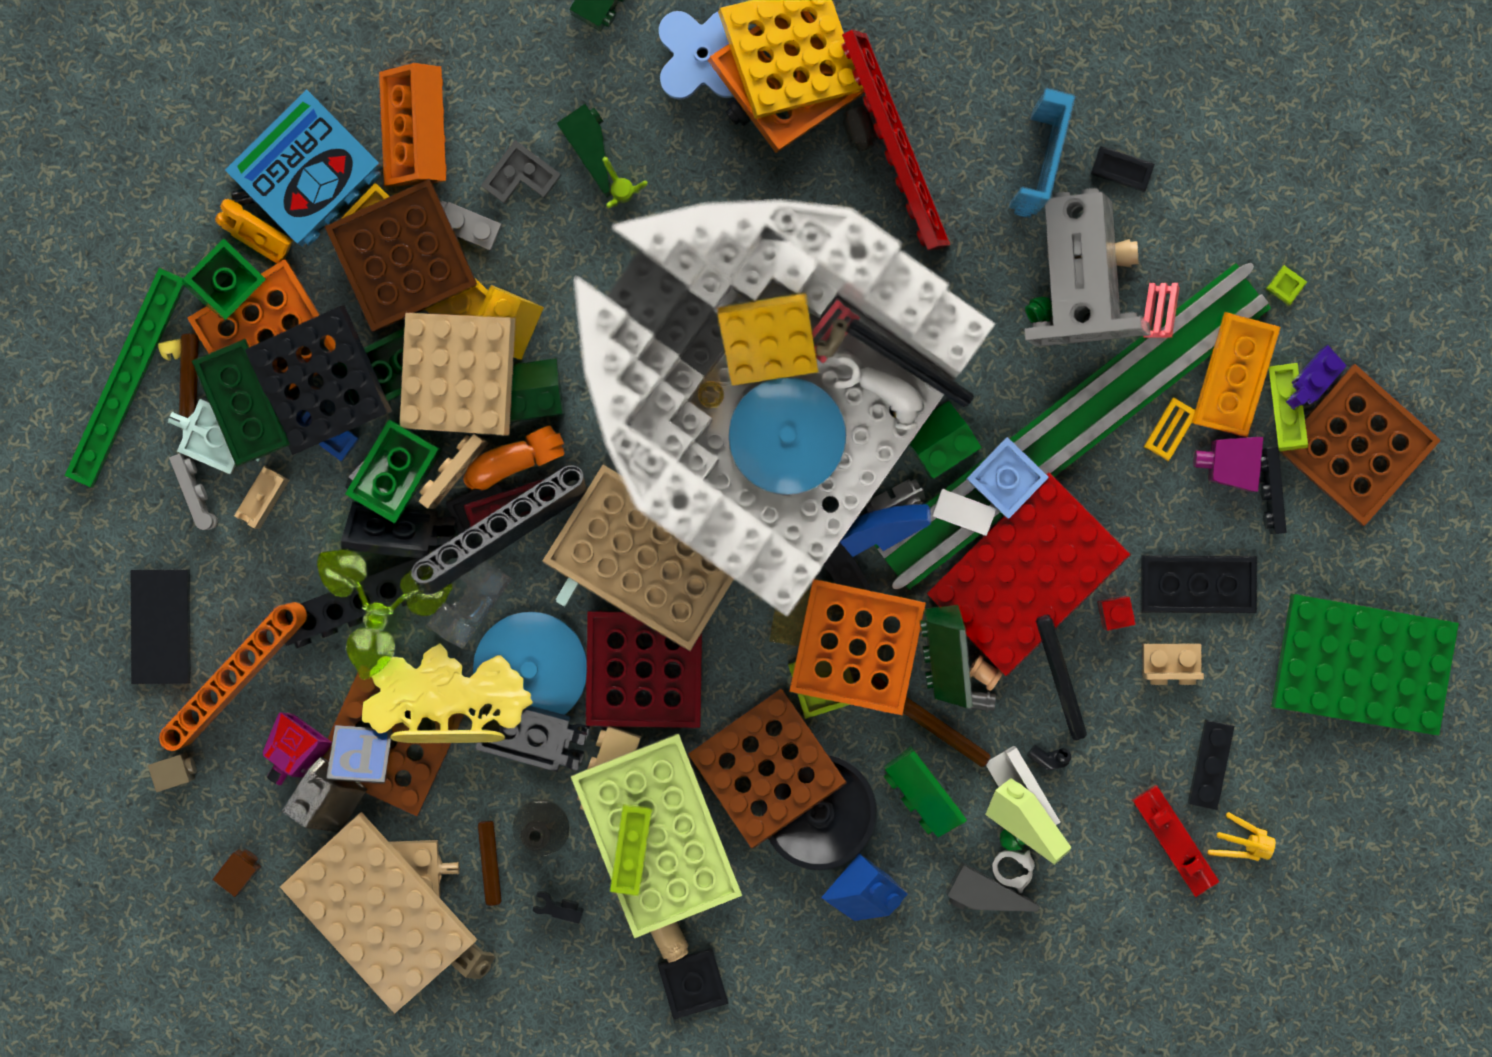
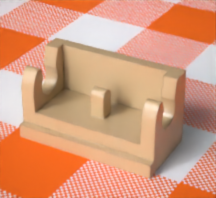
(261, 497)

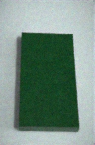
(240, 404)

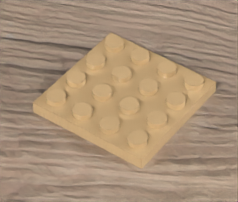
(457, 373)

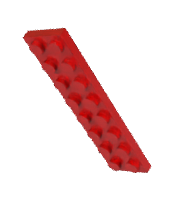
(899, 150)

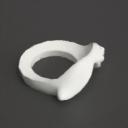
(1024, 859)

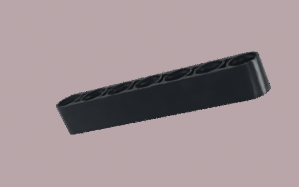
(494, 542)

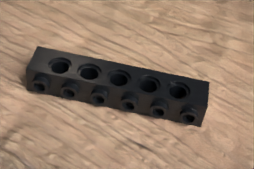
(352, 613)

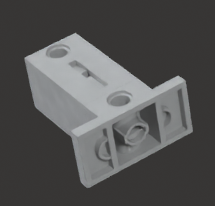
(1083, 274)

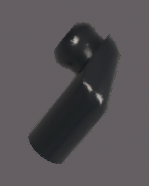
(1050, 760)

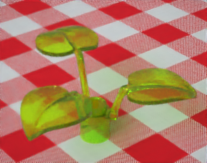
(369, 646)

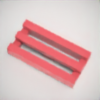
(1162, 290)
(845, 312)

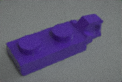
(1316, 377)

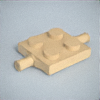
(425, 860)

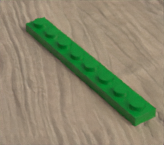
(125, 378)

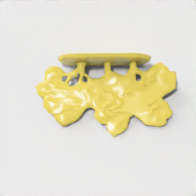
(440, 691)

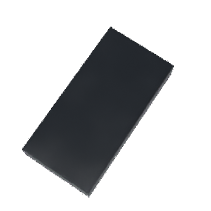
(1122, 169)

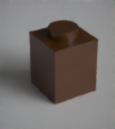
(237, 871)

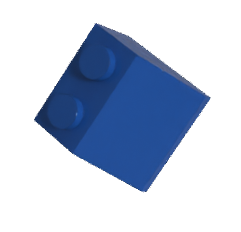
(864, 891)

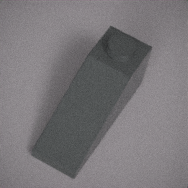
(982, 892)

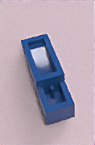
(885, 527)

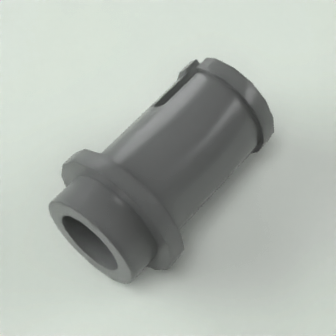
(983, 701)

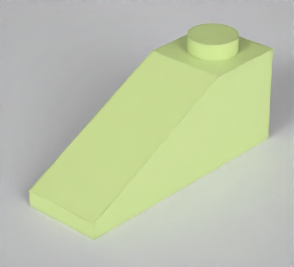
(1025, 818)

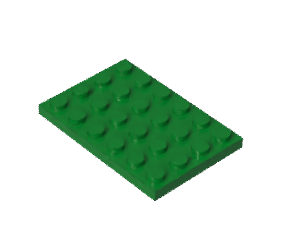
(1364, 664)

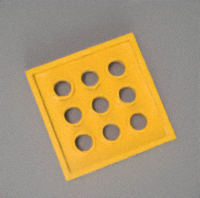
(754, 72)

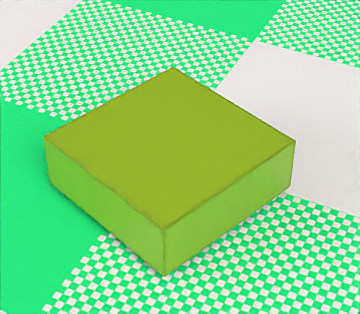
(1286, 285)

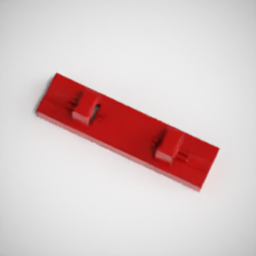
(1175, 840)

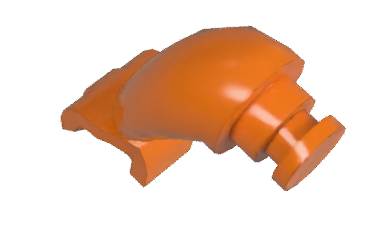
(508, 459)

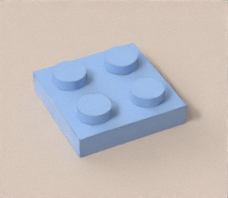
(1007, 478)

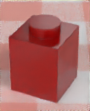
(1116, 613)

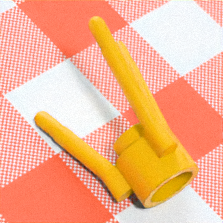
(1258, 845)

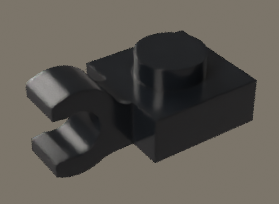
(567, 910)

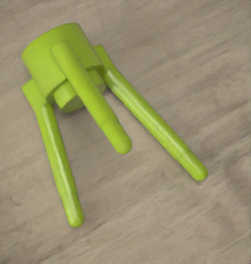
(621, 188)

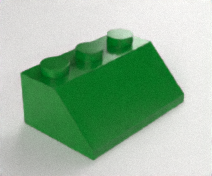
(923, 793)

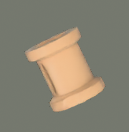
(985, 672)

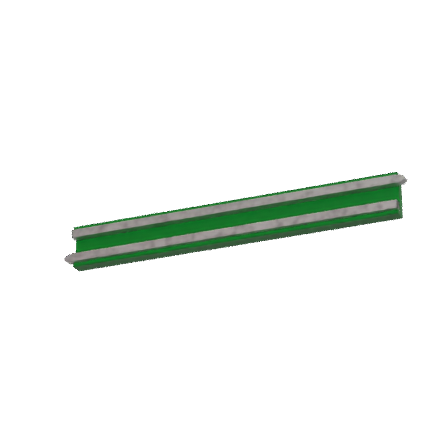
(1092, 410)

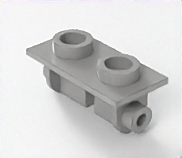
(906, 494)

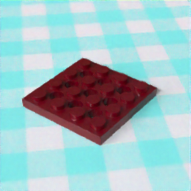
(630, 713)

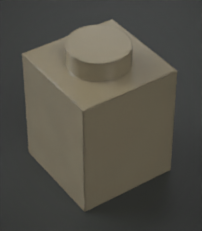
(172, 771)

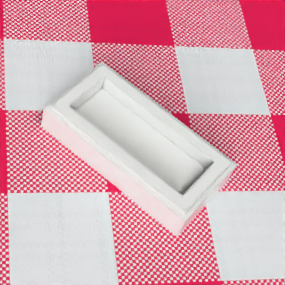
(964, 512)

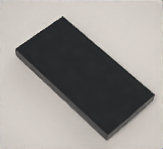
(1198, 584)
(160, 626)

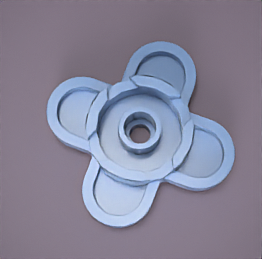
(686, 70)

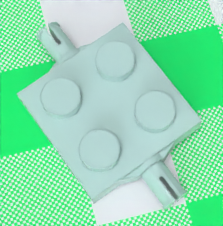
(204, 438)

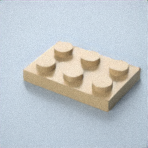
(452, 471)

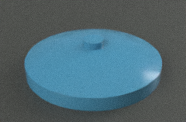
(787, 436)
(543, 654)

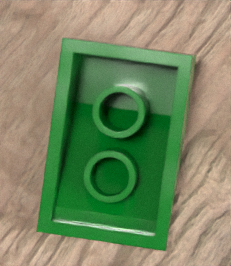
(393, 471)

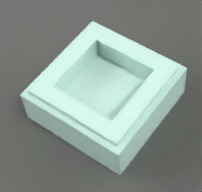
(567, 592)

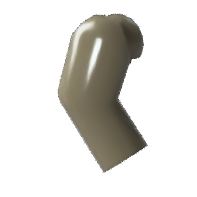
(836, 338)

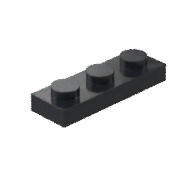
(1272, 491)
(1211, 764)

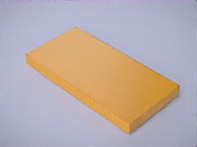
(1236, 374)

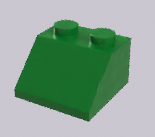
(223, 279)
(943, 441)

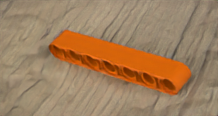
(221, 682)

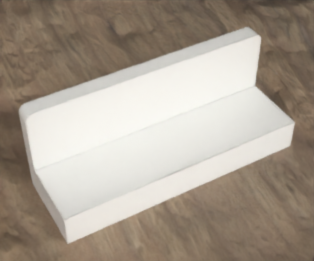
(1012, 765)

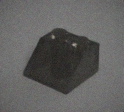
(323, 802)

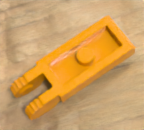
(253, 231)

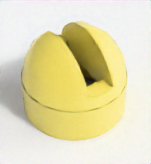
(169, 347)

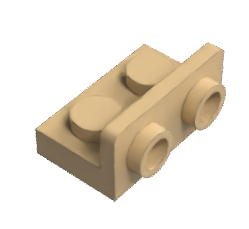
(1170, 662)

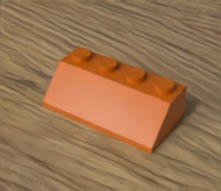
(412, 124)

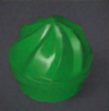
(1039, 310)
(1010, 841)

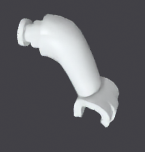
(900, 394)

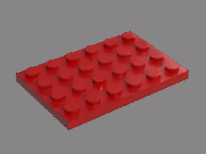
(1027, 568)

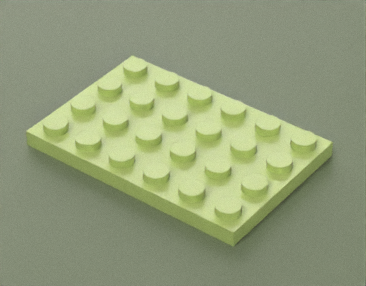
(683, 855)

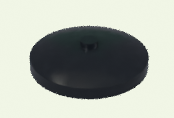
(834, 828)

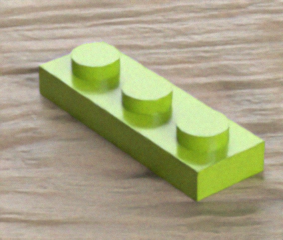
(1289, 422)
(630, 850)

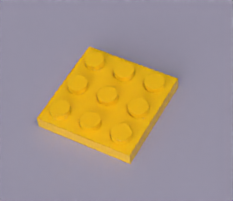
(768, 339)

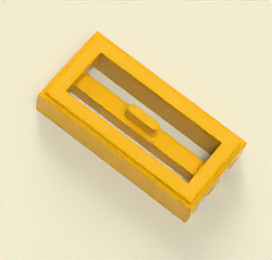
(1158, 450)

